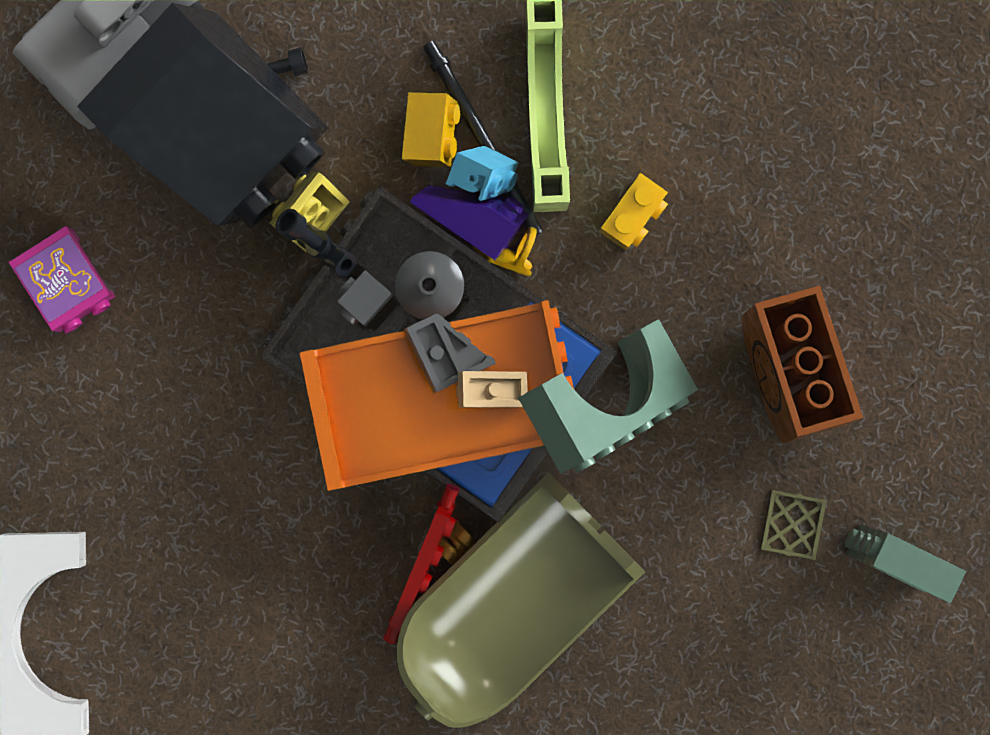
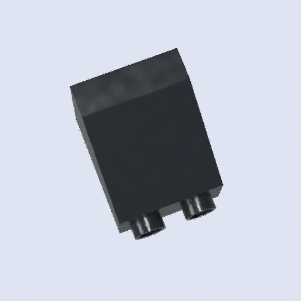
(206, 116)

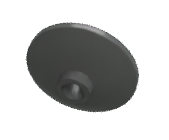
(448, 287)

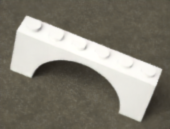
(25, 701)

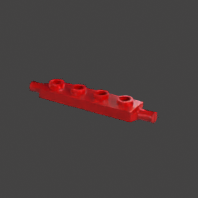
(429, 554)

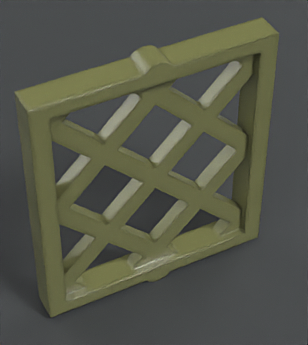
(798, 498)

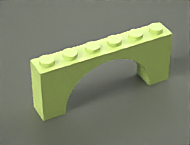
(545, 95)

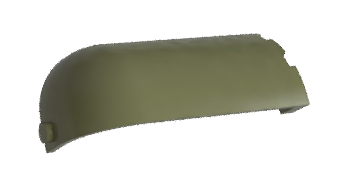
(510, 607)

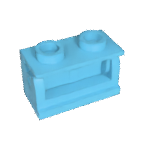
(483, 171)

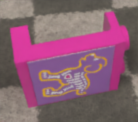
(62, 281)

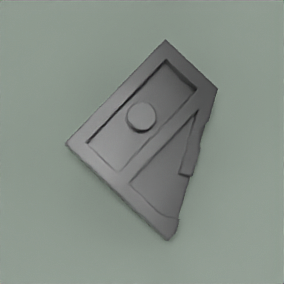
(444, 352)

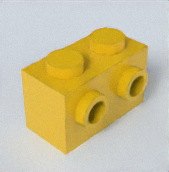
(430, 129)
(628, 219)

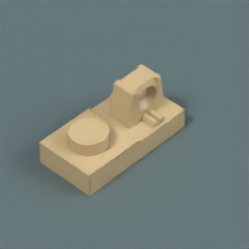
(490, 389)

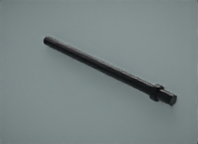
(440, 64)

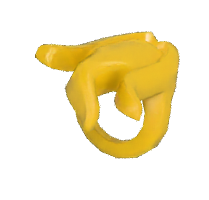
(516, 260)

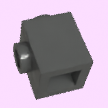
(362, 299)

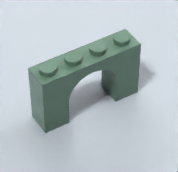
(904, 562)

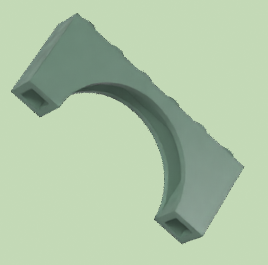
(578, 431)

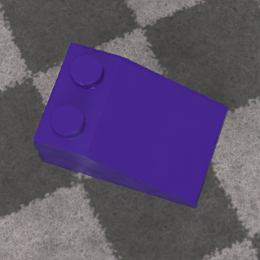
(484, 224)

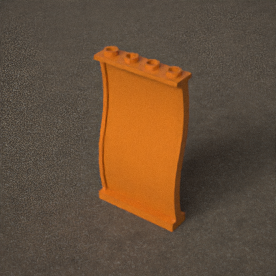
(384, 420)

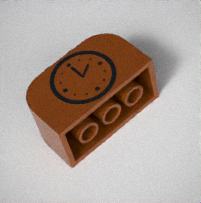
(799, 365)

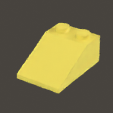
(314, 199)

